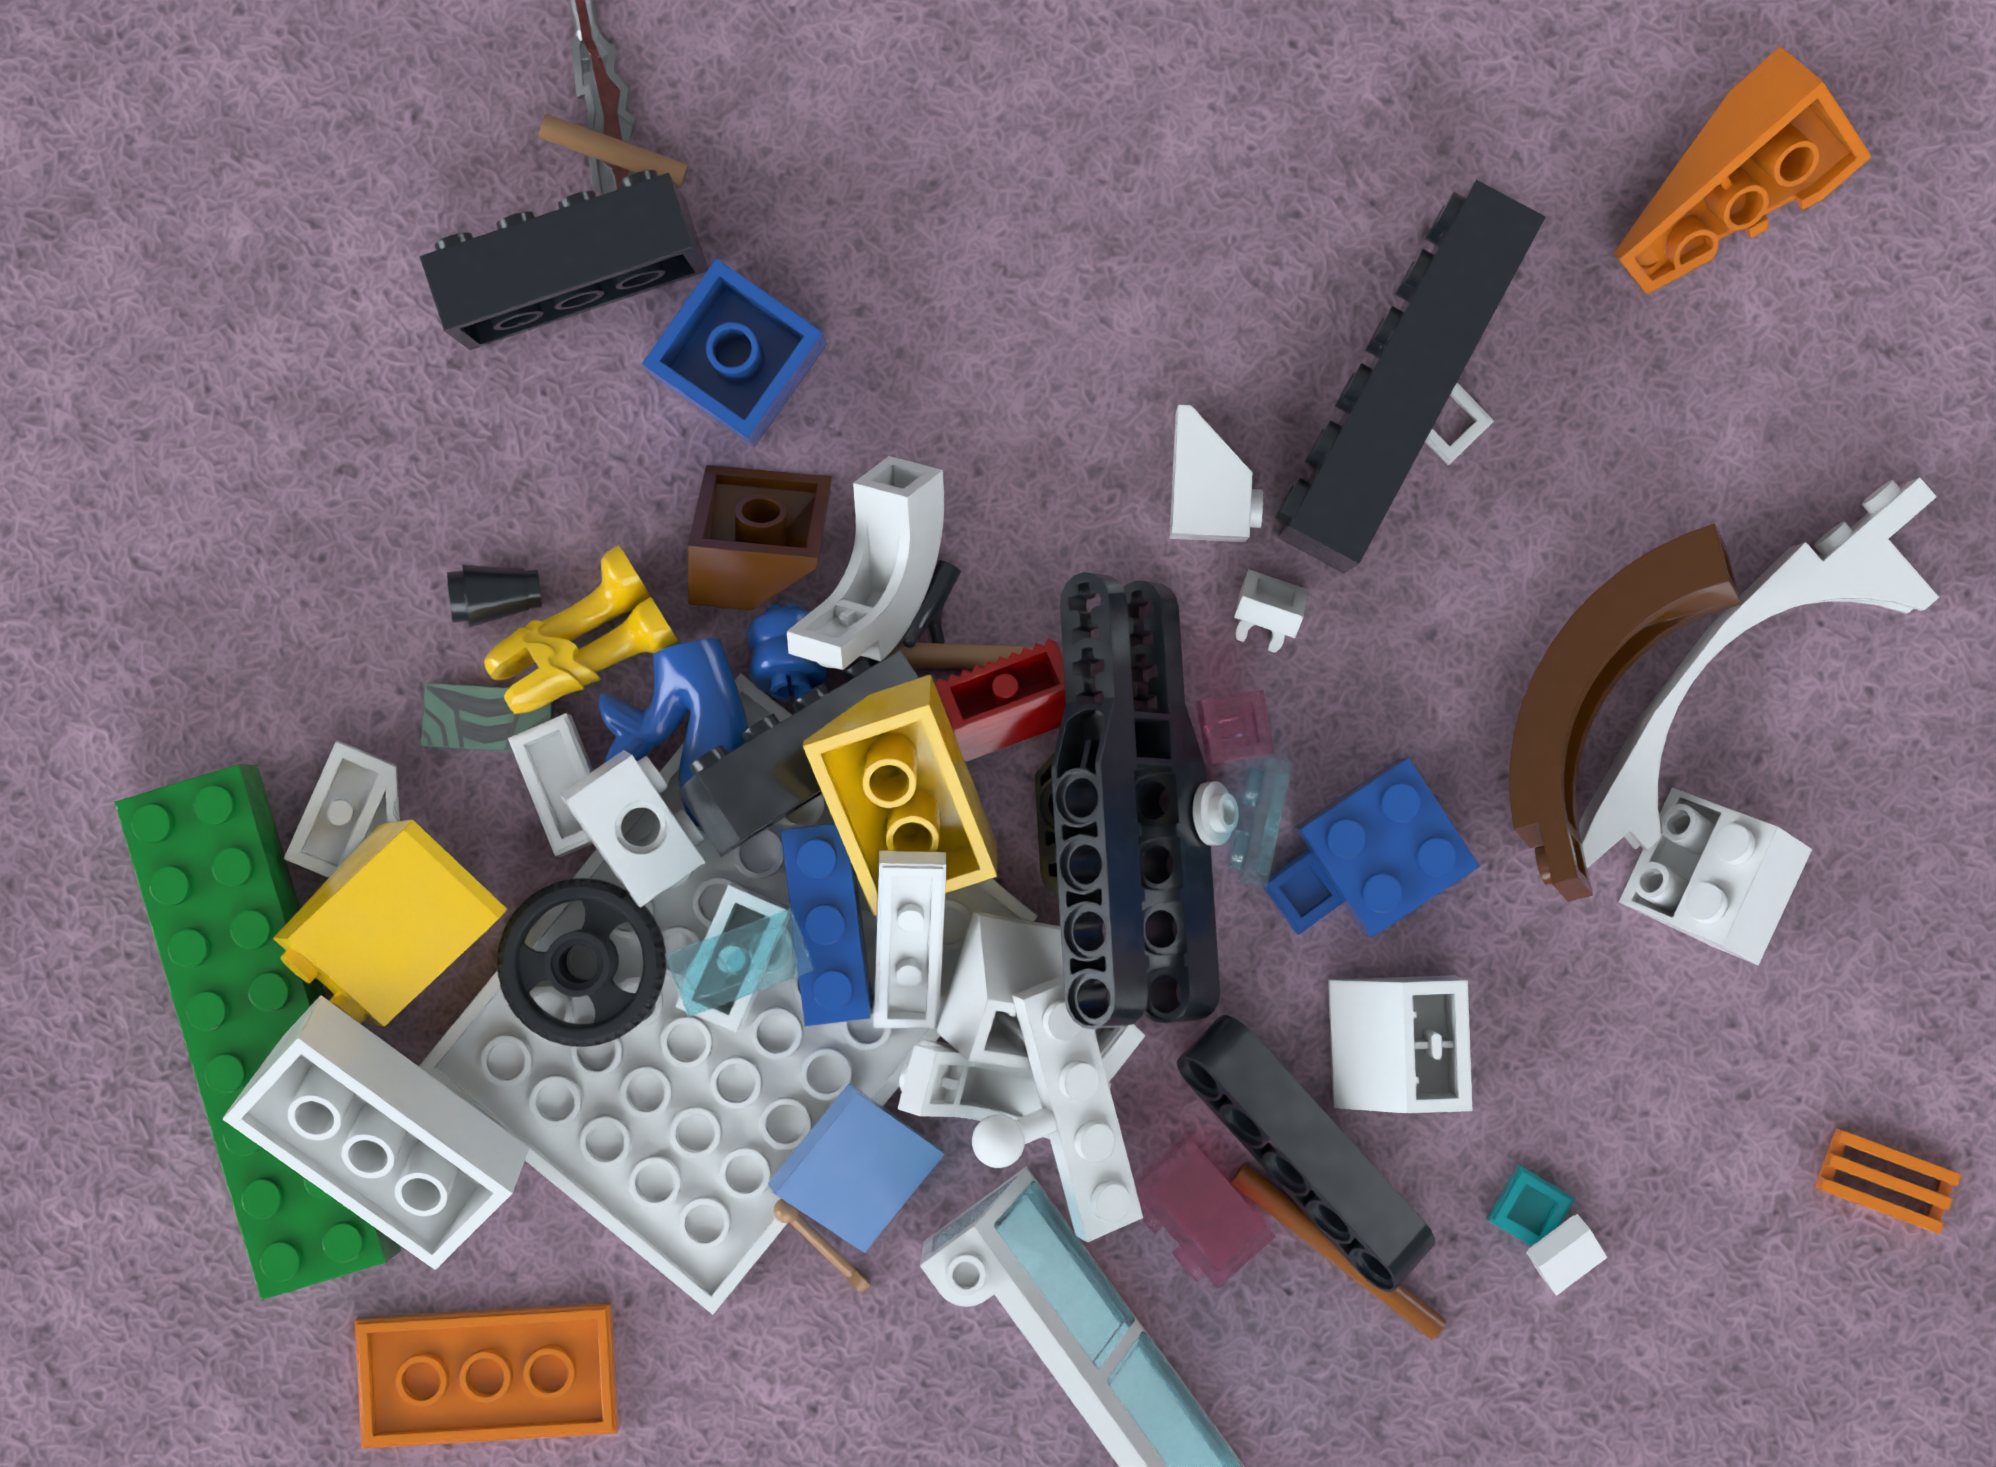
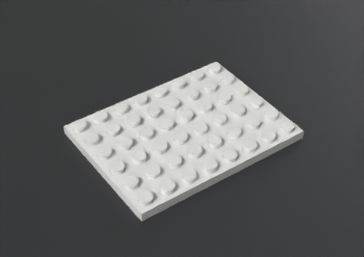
(680, 1117)

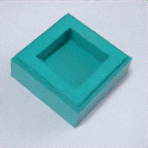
(1529, 1206)

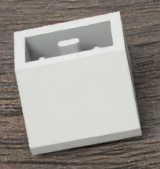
(1717, 875)
(995, 963)
(1400, 1044)

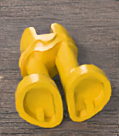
(560, 662)

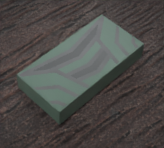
(474, 718)

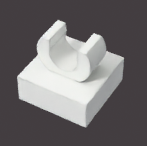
(1270, 605)

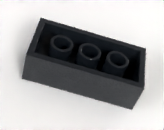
(563, 260)

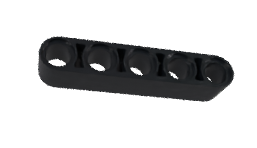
(1306, 1153)

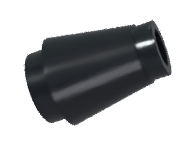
(491, 593)

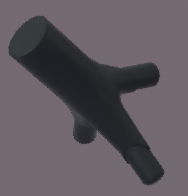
(931, 609)

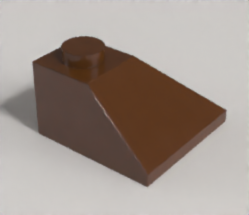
(754, 535)

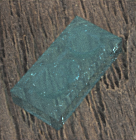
(1266, 793)
(740, 962)

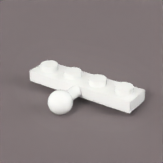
(1074, 1114)

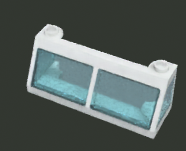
(1076, 1322)

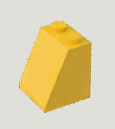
(387, 923)

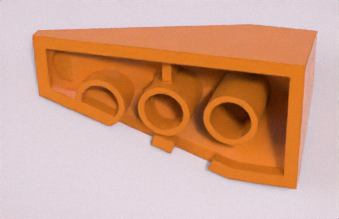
(1762, 147)

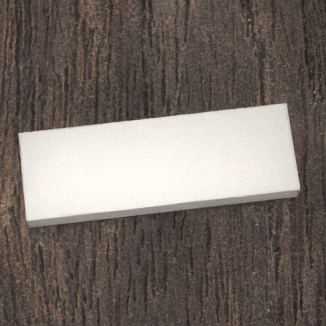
(909, 939)

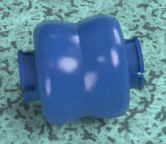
(771, 664)

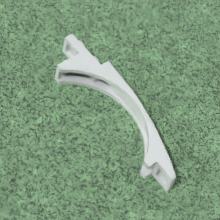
(1852, 567)

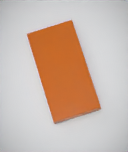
(486, 1375)

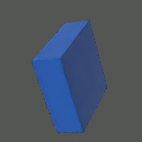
(1302, 892)

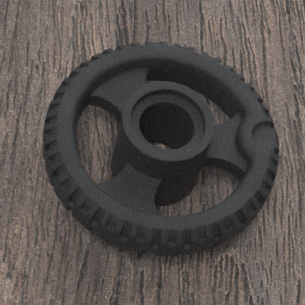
(615, 1009)

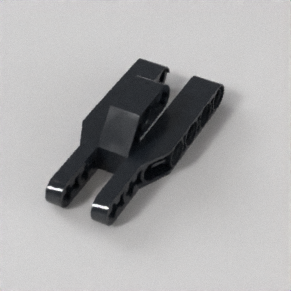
(1103, 820)

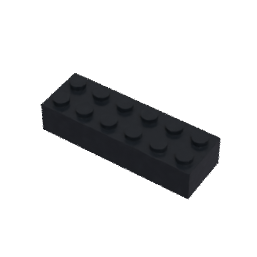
(1413, 373)

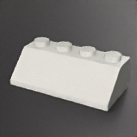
(378, 1133)

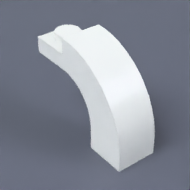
(889, 568)
(945, 1084)

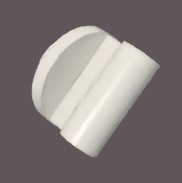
(1214, 813)

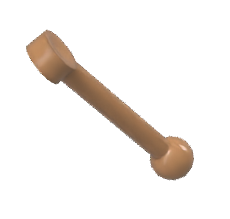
(787, 1213)

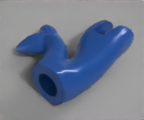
(686, 679)

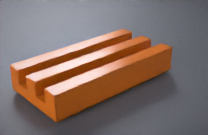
(1938, 1199)

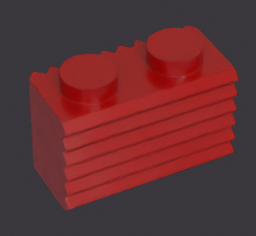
(1005, 700)

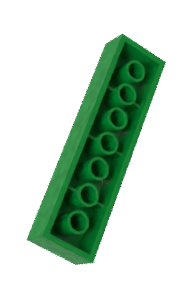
(214, 905)

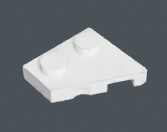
(345, 807)

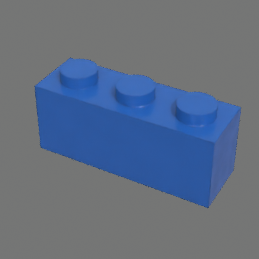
(829, 915)

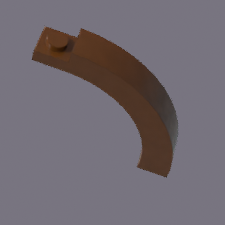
(1579, 670)

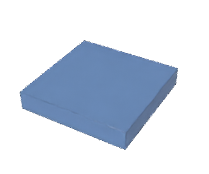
(856, 1168)

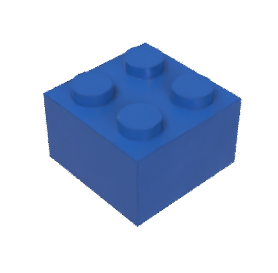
(735, 352)
(1387, 846)

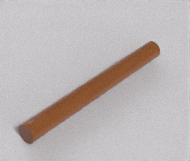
(1291, 1216)

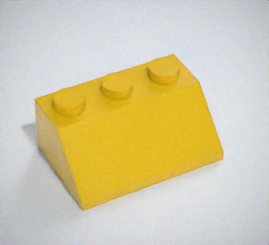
(902, 786)

